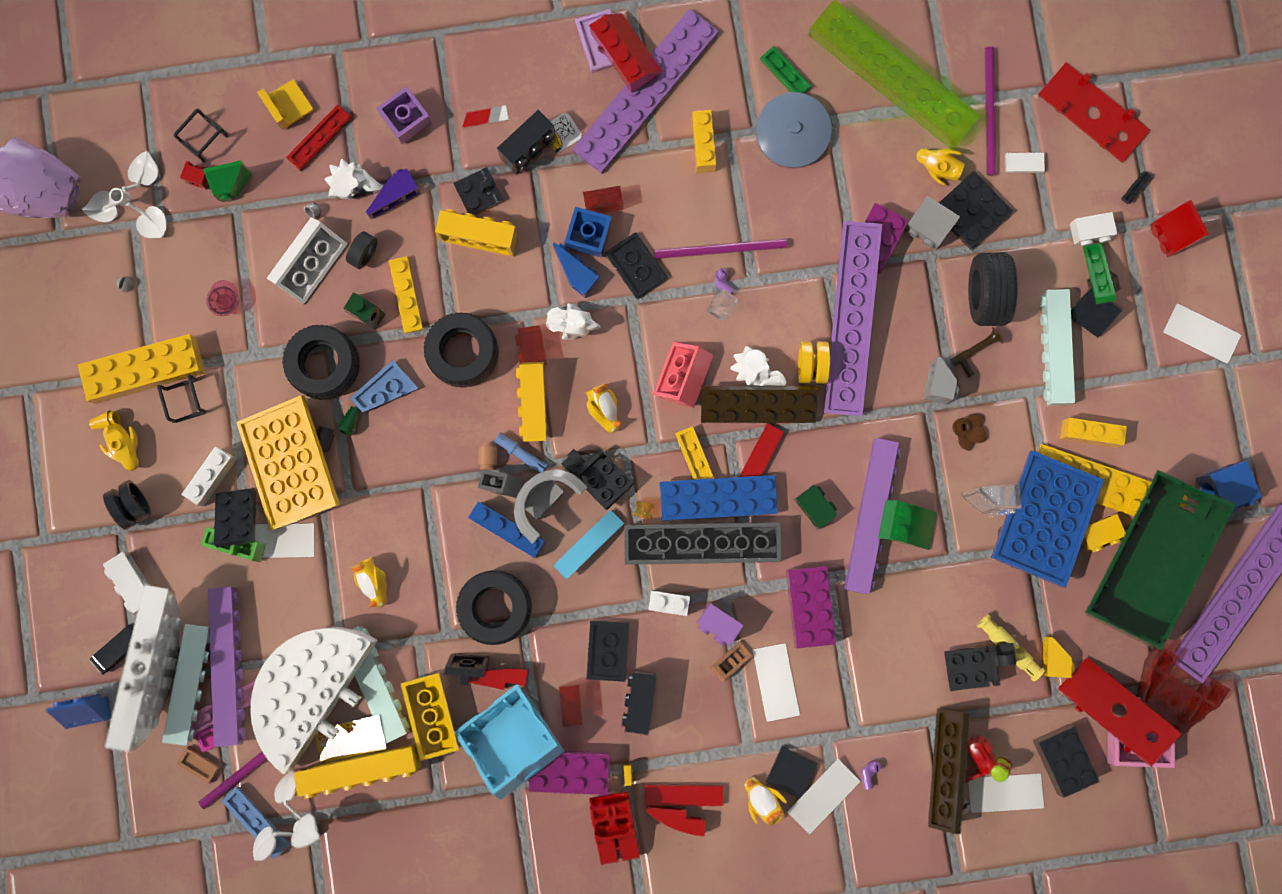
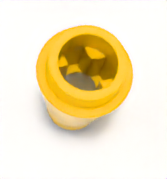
(105, 419)

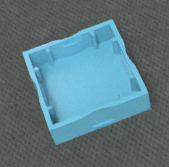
(509, 742)

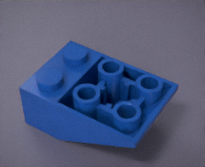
(81, 711)

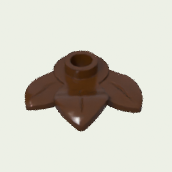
(972, 431)

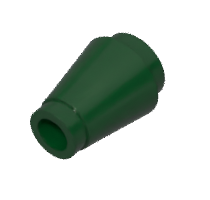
(349, 422)

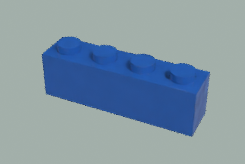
(505, 529)

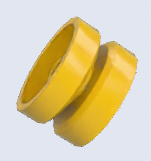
(813, 361)

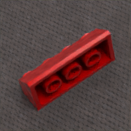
(625, 50)

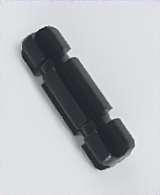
(1136, 187)

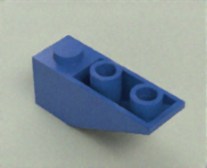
(579, 276)

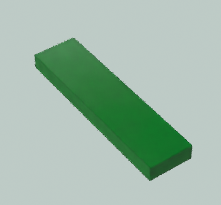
(1099, 273)

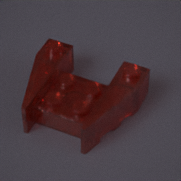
(1173, 698)

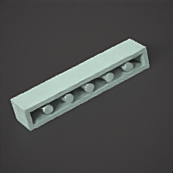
(1057, 347)
(186, 685)
(380, 696)

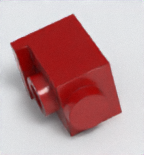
(194, 175)

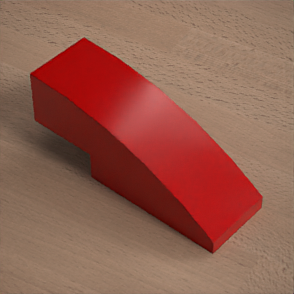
(500, 677)
(676, 818)

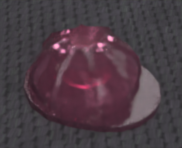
(222, 298)

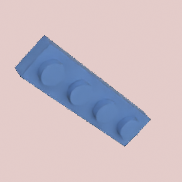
(252, 818)

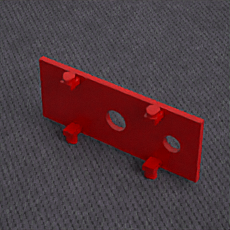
(1074, 94)
(1098, 692)

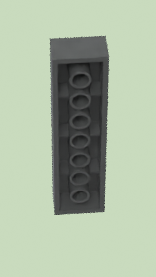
(702, 543)

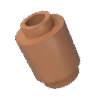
(487, 456)

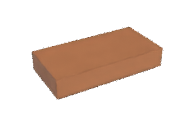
(198, 765)

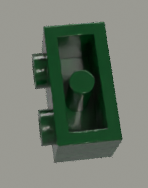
(816, 506)

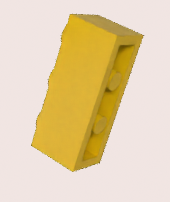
(703, 141)
(1093, 432)

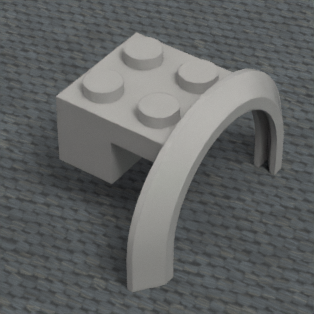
(540, 495)

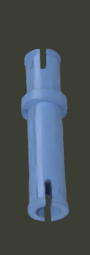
(519, 452)

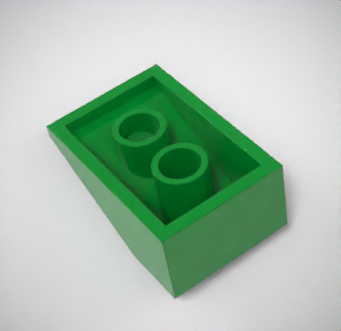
(907, 524)

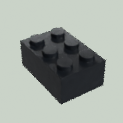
(527, 142)
(639, 702)
(1066, 761)

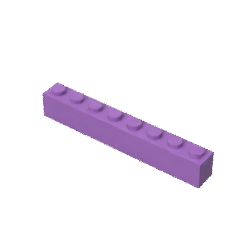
(875, 492)
(225, 666)

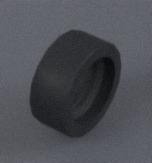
(361, 250)

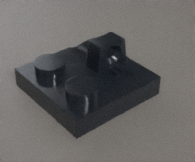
(478, 192)
(466, 666)

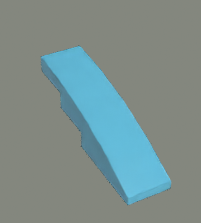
(588, 545)

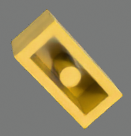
(1103, 532)

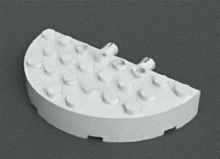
(146, 670)
(302, 687)

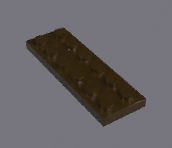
(759, 404)
(948, 770)

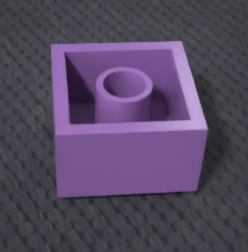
(404, 115)
(719, 624)

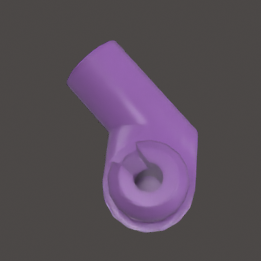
(721, 280)
(867, 773)

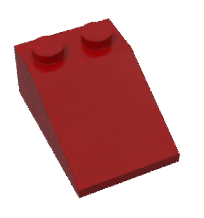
(1179, 229)

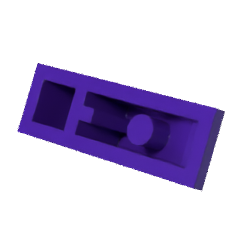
(395, 191)

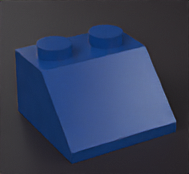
(588, 232)

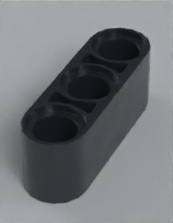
(113, 651)

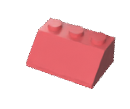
(683, 374)

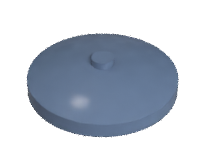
(793, 130)

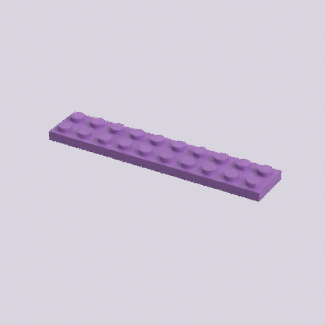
(631, 110)
(853, 318)
(1233, 602)

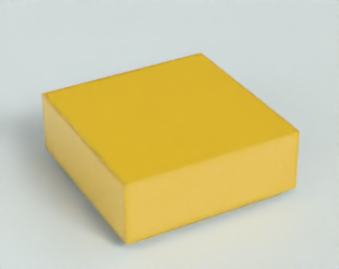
(628, 774)

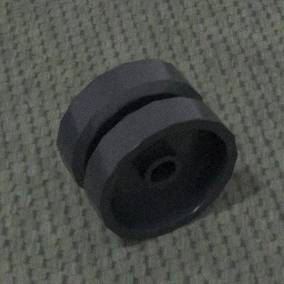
(127, 504)

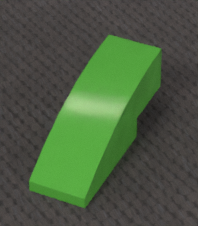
(249, 551)

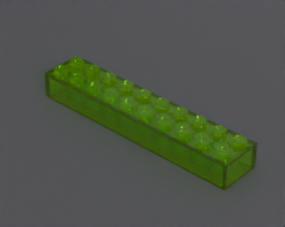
(893, 74)

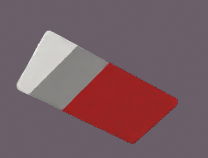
(485, 116)

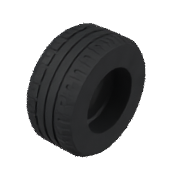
(992, 289)
(445, 329)
(298, 350)
(474, 589)

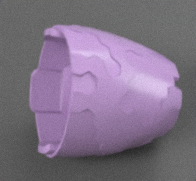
(35, 182)

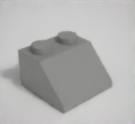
(940, 383)

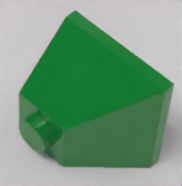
(227, 179)

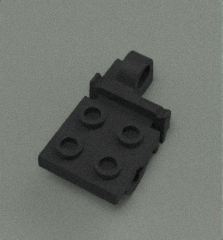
(601, 476)
(976, 667)

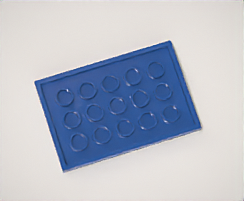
(1052, 519)

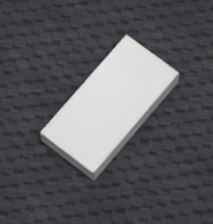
(1024, 163)

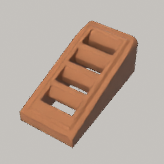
(719, 673)

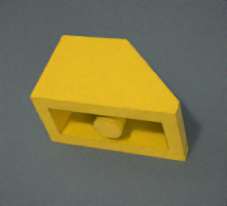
(1056, 660)

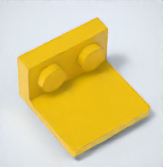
(286, 104)

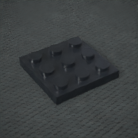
(978, 209)

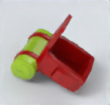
(987, 761)

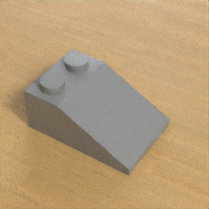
(931, 223)

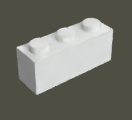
(209, 476)
(127, 579)

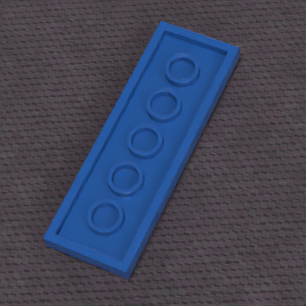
(718, 497)

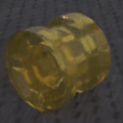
(643, 510)

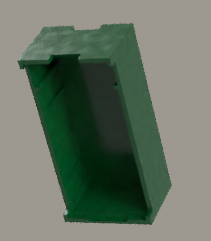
(1159, 561)

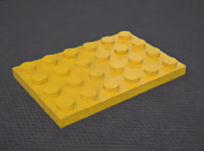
(287, 463)

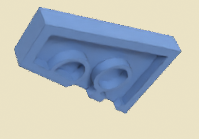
(383, 387)

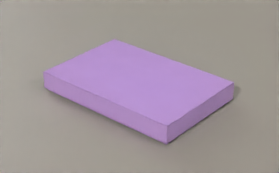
(596, 58)

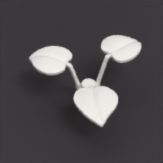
(103, 203)
(304, 830)

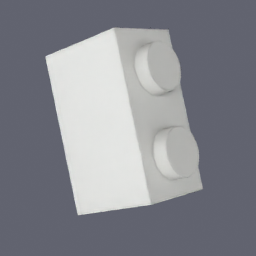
(1093, 228)
(669, 603)

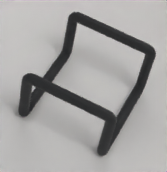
(198, 154)
(191, 379)

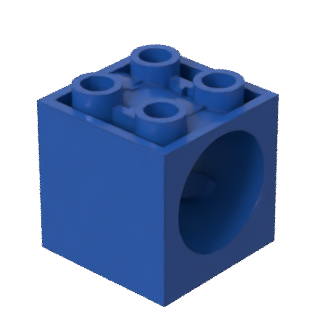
(1232, 483)

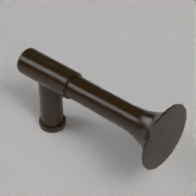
(961, 358)

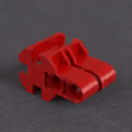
(614, 819)

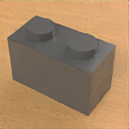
(500, 483)

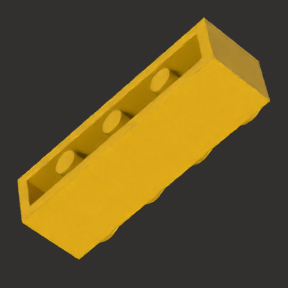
(532, 401)

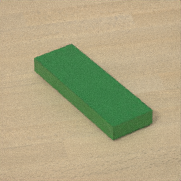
(784, 71)

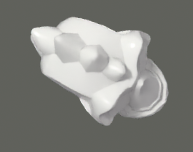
(348, 179)
(571, 322)
(754, 369)

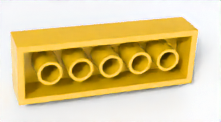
(141, 369)
(356, 770)

